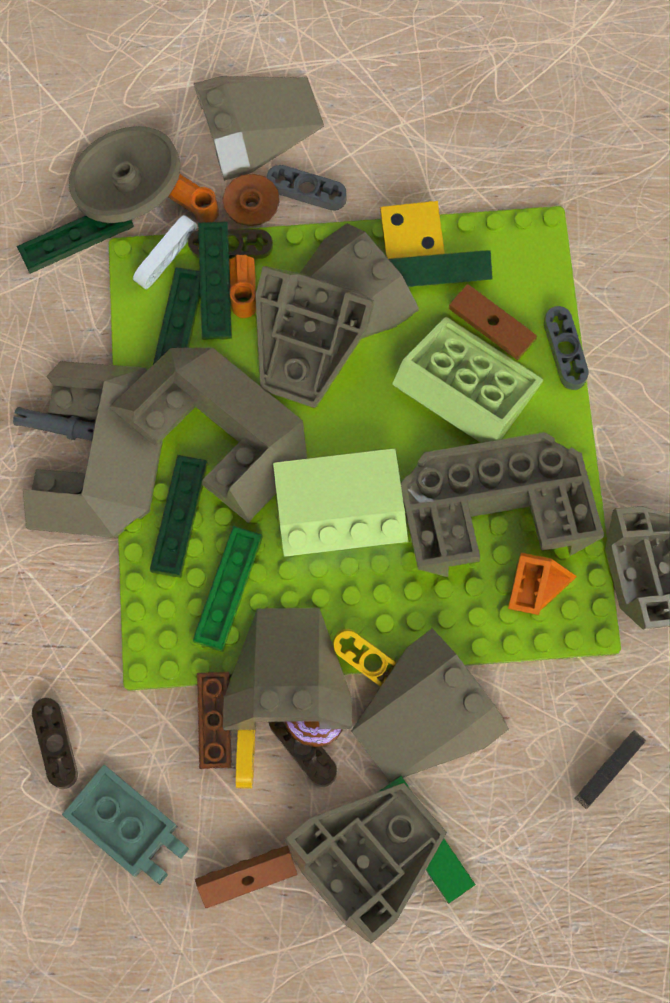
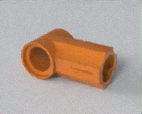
(192, 197)
(242, 285)

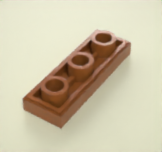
(479, 310)
(213, 740)
(246, 876)

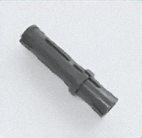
(71, 427)

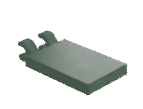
(124, 824)

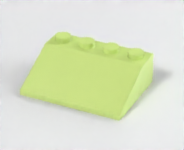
(466, 381)
(340, 502)

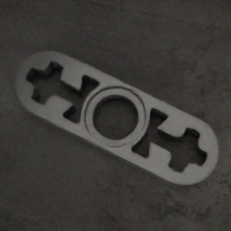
(329, 186)
(562, 360)

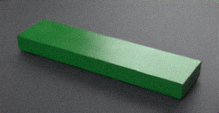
(227, 588)
(444, 867)

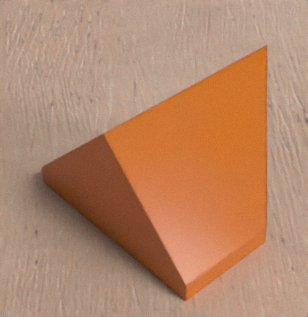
(537, 583)

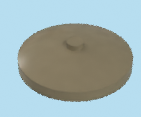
(124, 174)

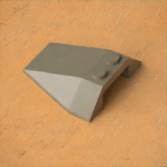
(256, 118)
(357, 263)
(306, 332)
(641, 564)
(287, 674)
(427, 712)
(368, 856)

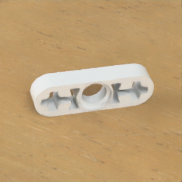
(164, 252)

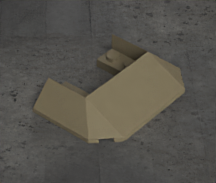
(235, 403)
(119, 464)
(493, 478)

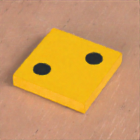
(412, 230)

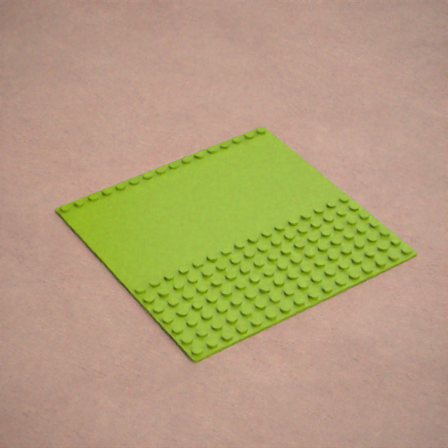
(373, 586)

